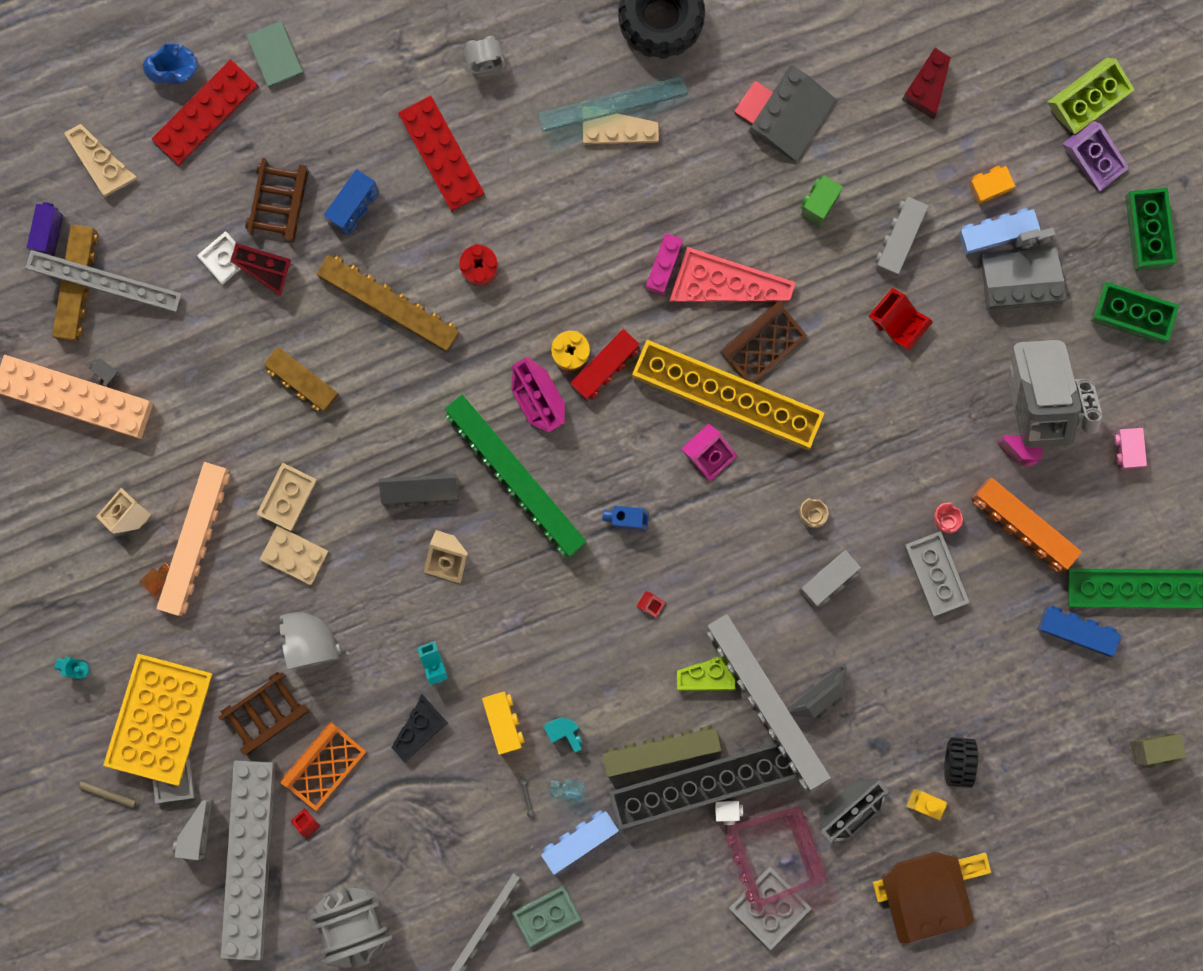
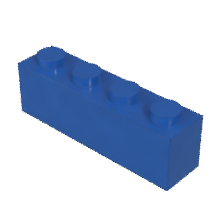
(1079, 632)

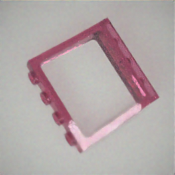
(805, 846)

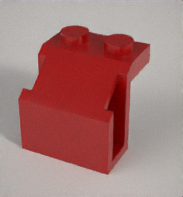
(900, 319)

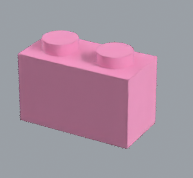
(1130, 448)

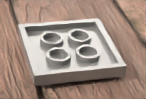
(775, 919)

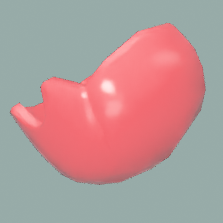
(948, 518)

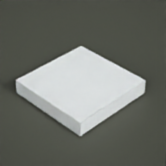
(218, 257)

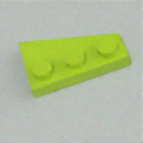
(706, 676)

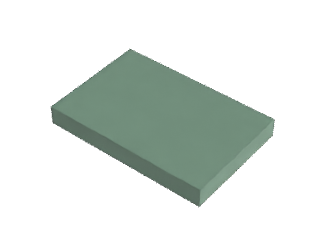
(274, 54)
(546, 916)

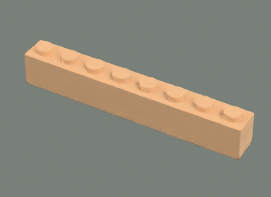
(193, 539)

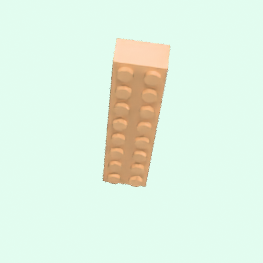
(74, 397)

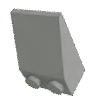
(193, 838)

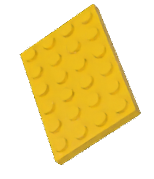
(158, 720)

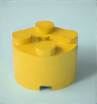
(571, 340)

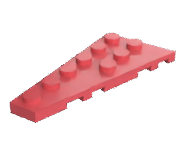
(720, 280)

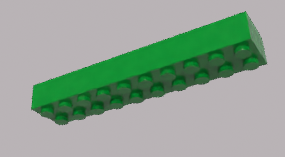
(518, 479)

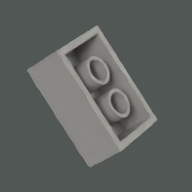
(830, 579)

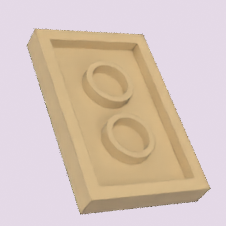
(287, 496)
(294, 555)

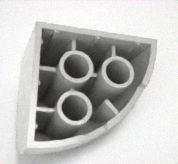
(307, 641)

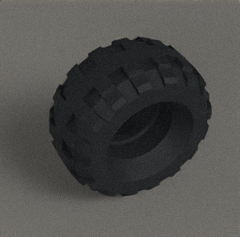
(661, 42)

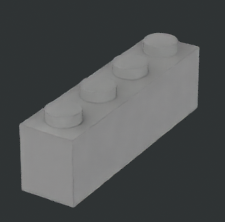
(901, 237)

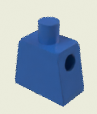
(634, 517)

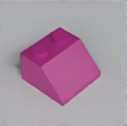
(709, 452)
(1019, 452)

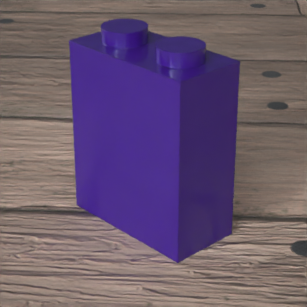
(45, 229)

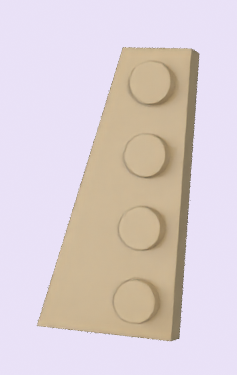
(619, 130)
(98, 161)

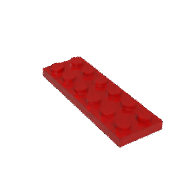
(204, 112)
(441, 153)

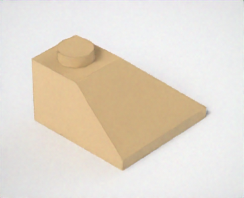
(123, 513)
(446, 557)

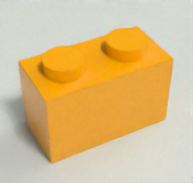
(992, 184)

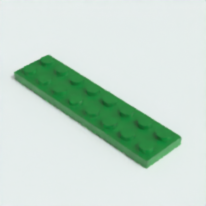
(1135, 588)

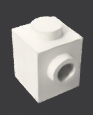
(728, 811)

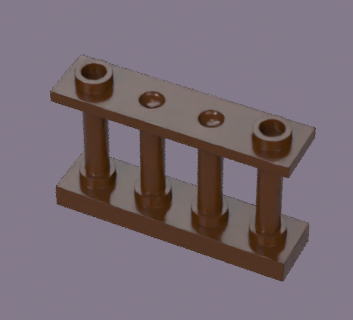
(291, 212)
(265, 732)

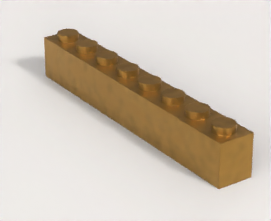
(388, 303)

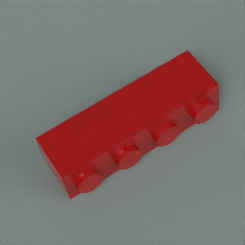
(605, 364)

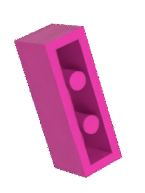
(664, 264)

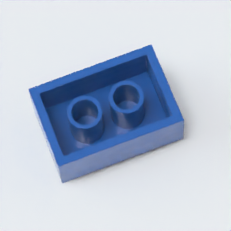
(351, 202)

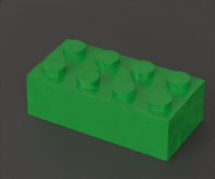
(1151, 229)
(1135, 313)

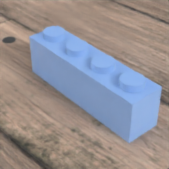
(997, 232)
(580, 842)

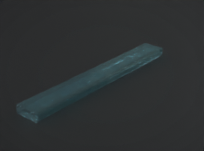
(612, 104)

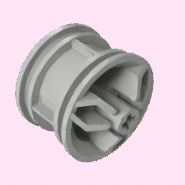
(349, 927)

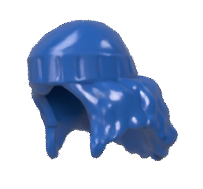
(170, 64)

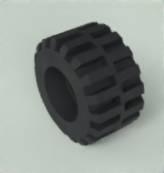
(961, 762)

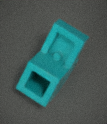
(432, 663)
(564, 727)

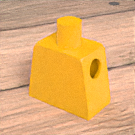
(927, 804)

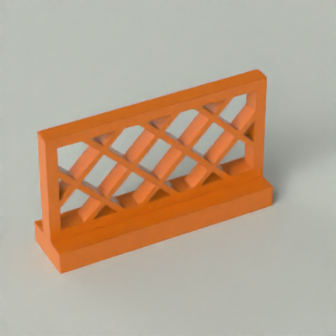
(308, 757)

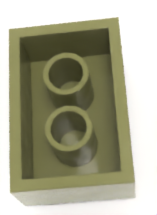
(1157, 750)

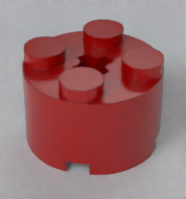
(479, 276)

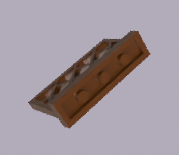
(756, 328)

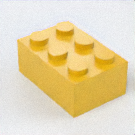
(503, 722)

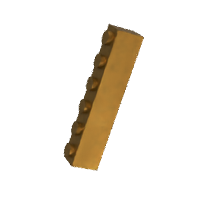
(72, 296)

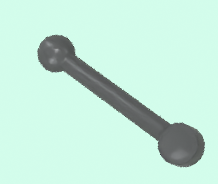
(523, 782)

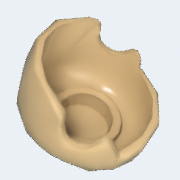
(813, 513)

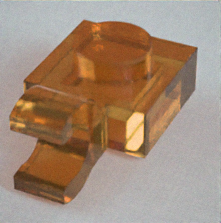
(154, 579)

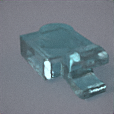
(570, 790)

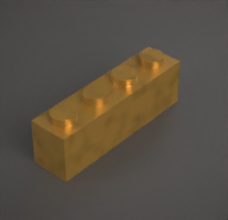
(301, 379)

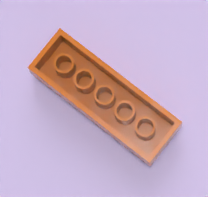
(1026, 525)

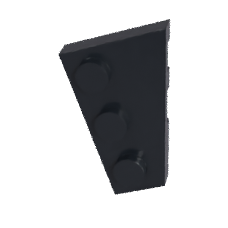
(419, 729)

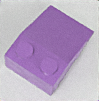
(1096, 155)

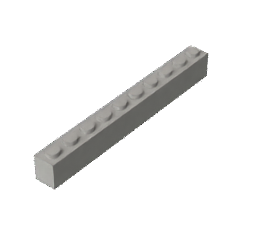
(768, 703)

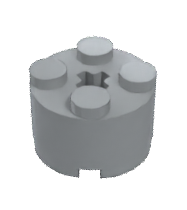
(483, 56)

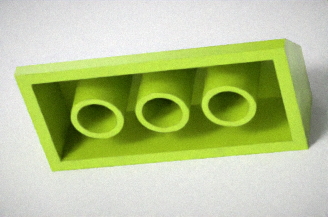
(1091, 95)

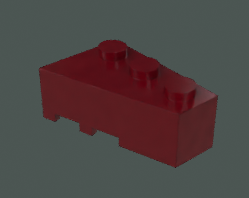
(928, 84)
(262, 266)

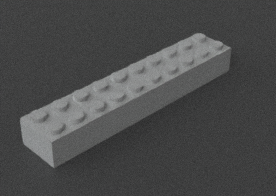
(248, 860)

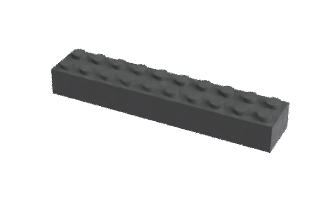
(700, 785)

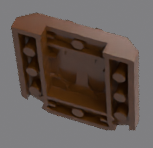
(927, 897)

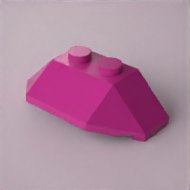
(537, 395)

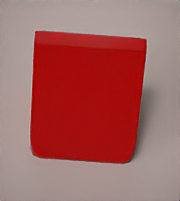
(651, 604)
(305, 823)

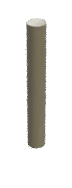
(107, 794)

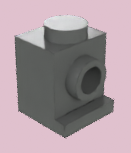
(104, 372)

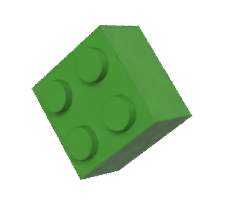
(822, 199)

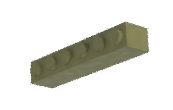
(661, 752)

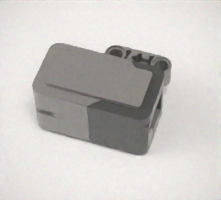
(1047, 396)

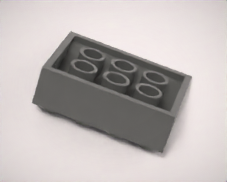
(792, 113)
(1022, 278)

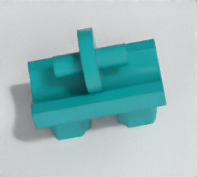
(72, 667)

